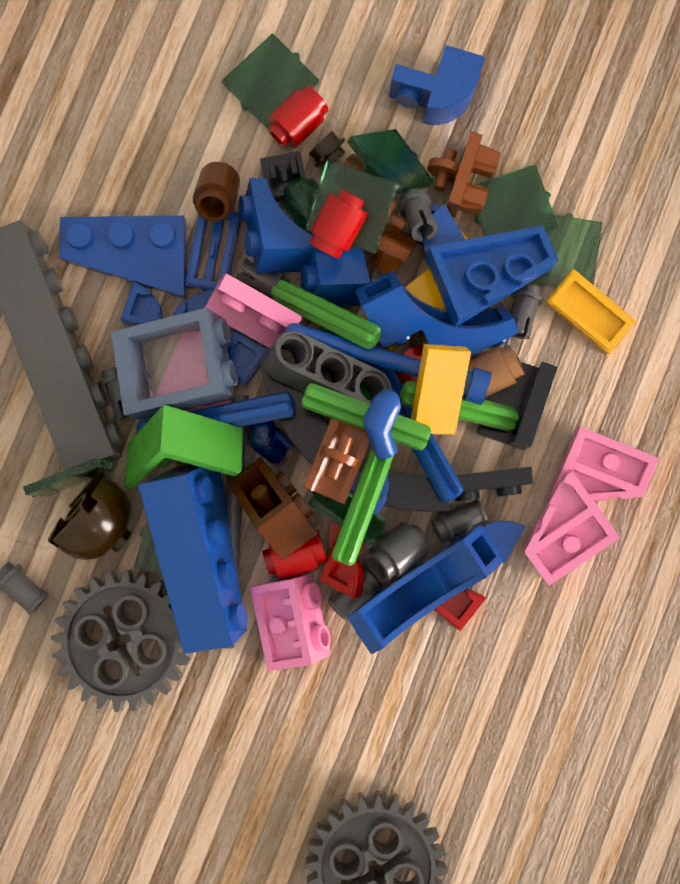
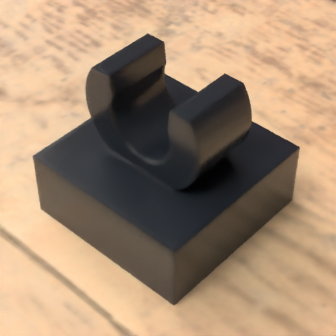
(282, 170)

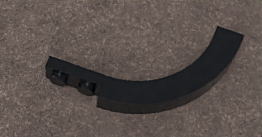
(406, 492)

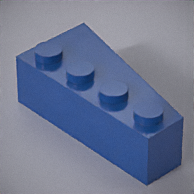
(196, 556)

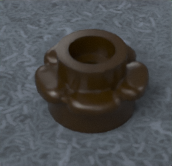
(328, 149)

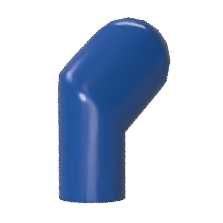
(379, 422)

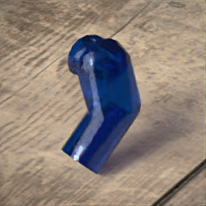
(265, 445)

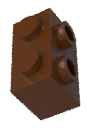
(271, 507)

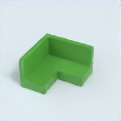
(184, 438)

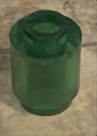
(299, 200)

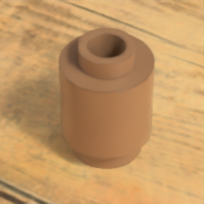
(502, 364)

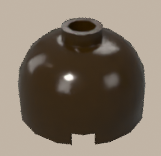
(95, 521)

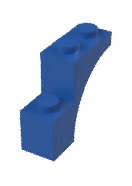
(283, 247)
(402, 315)
(425, 588)

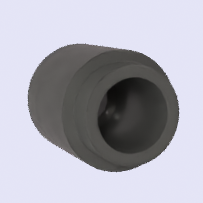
(396, 552)

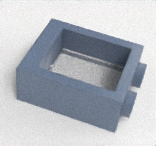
(174, 363)

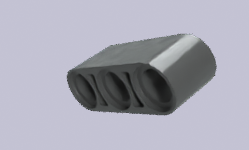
(311, 356)

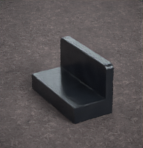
(529, 400)

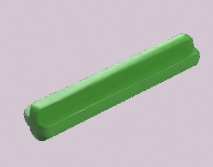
(327, 314)
(353, 411)
(487, 414)
(361, 509)

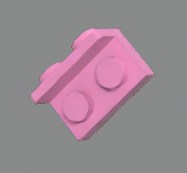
(250, 311)
(291, 622)

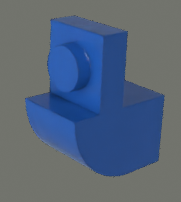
(442, 95)

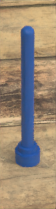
(476, 380)

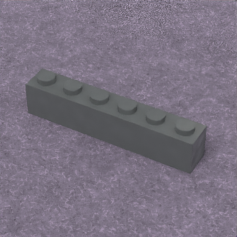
(51, 353)

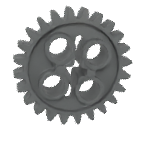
(87, 657)
(355, 831)

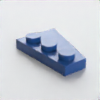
(130, 248)
(488, 269)

